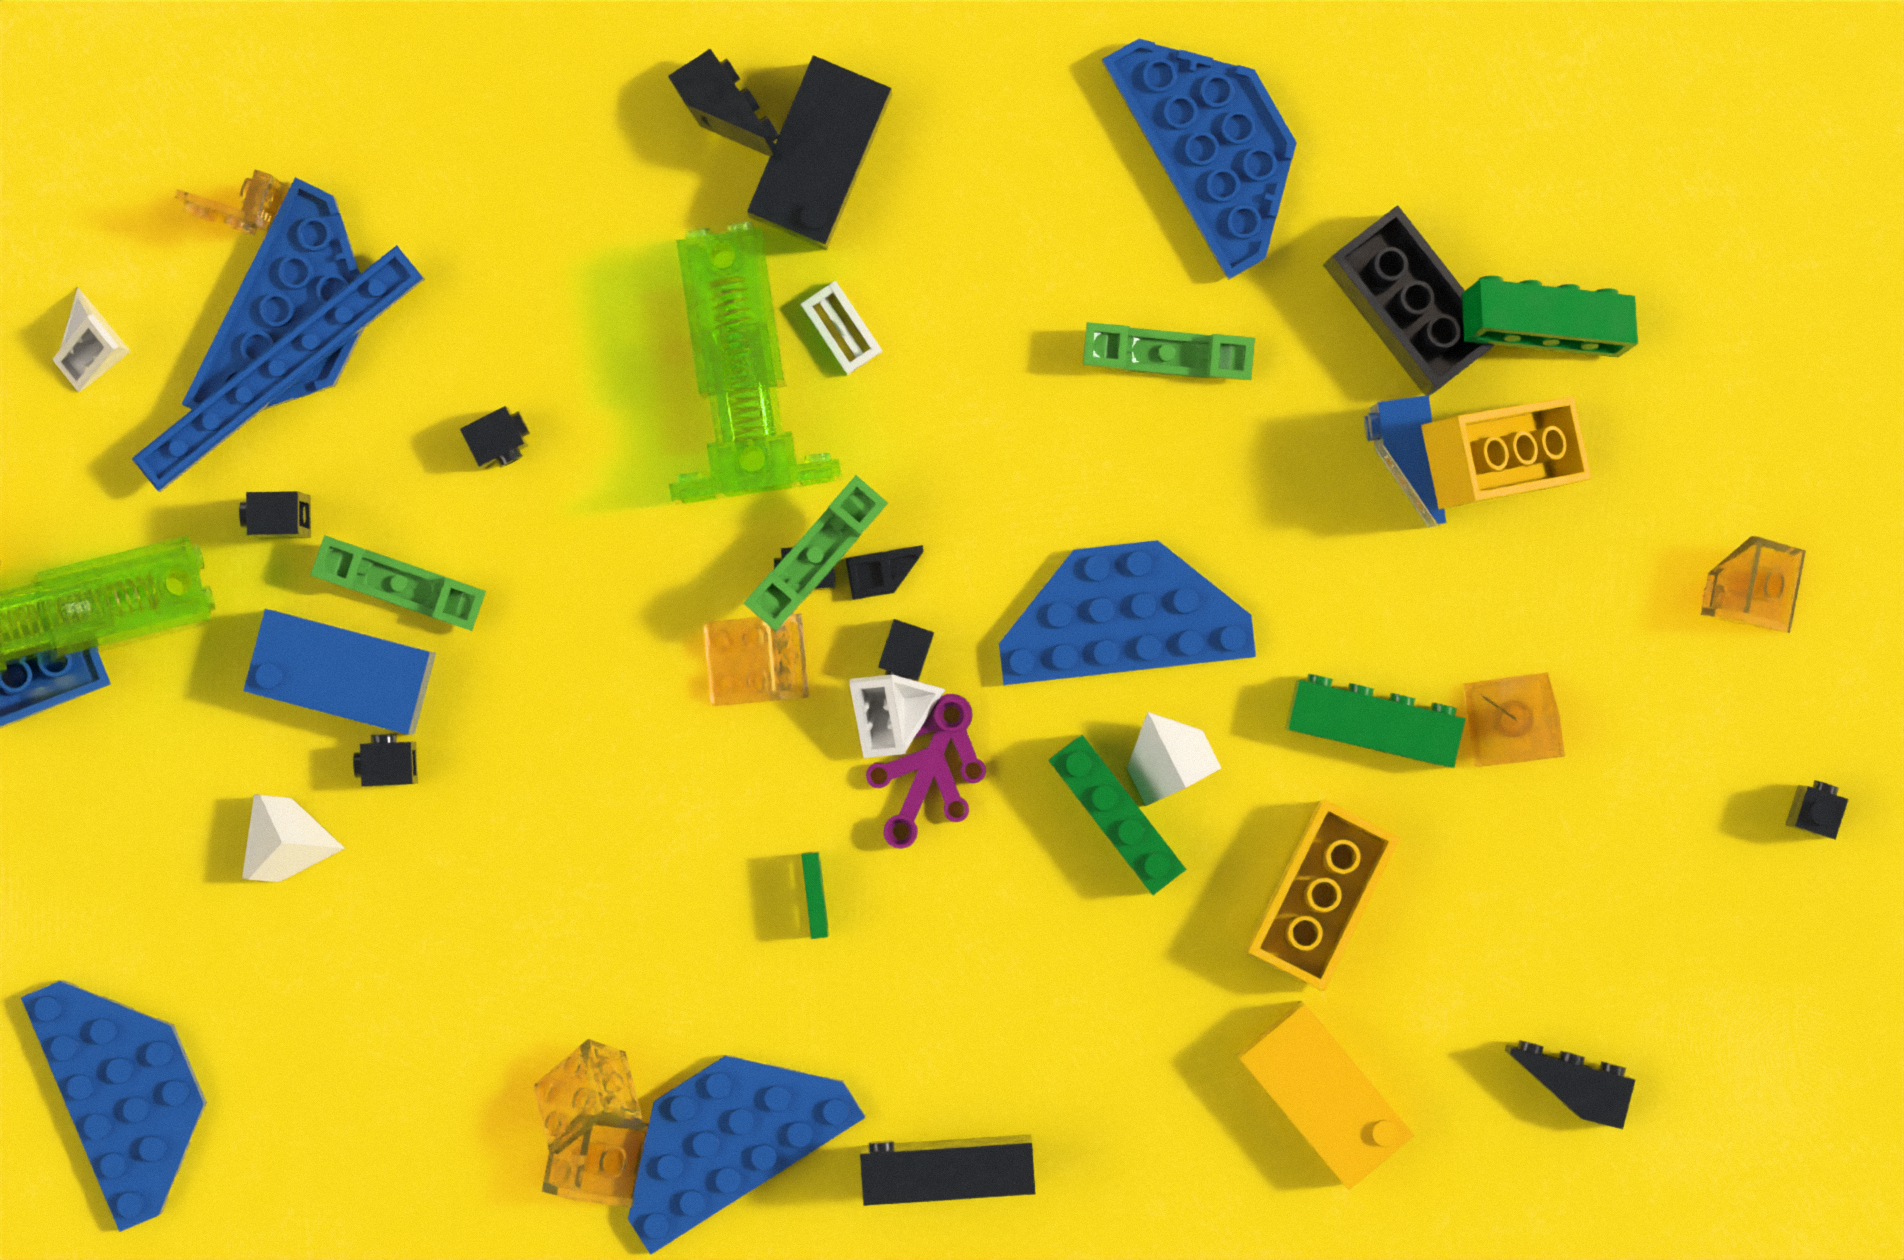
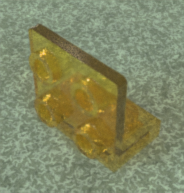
(259, 199)
(754, 662)
(582, 1090)

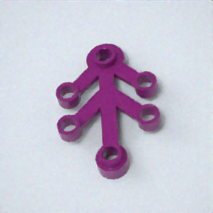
(931, 764)

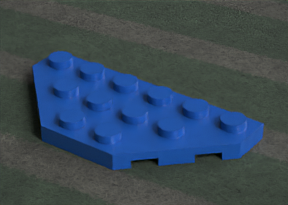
(1214, 140)
(292, 275)
(1123, 614)
(124, 1091)
(728, 1136)

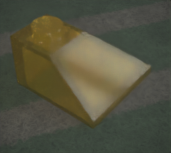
(1755, 585)
(1513, 720)
(598, 1165)

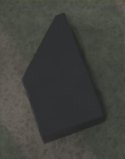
(880, 572)

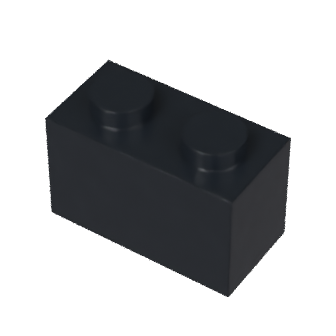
(276, 514)

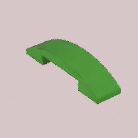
(1168, 352)
(816, 553)
(398, 583)

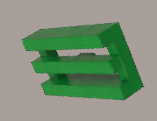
(815, 895)

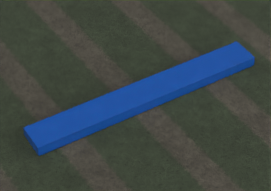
(278, 369)

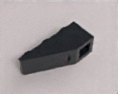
(720, 107)
(1587, 1091)

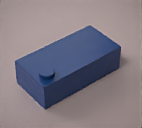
(339, 672)

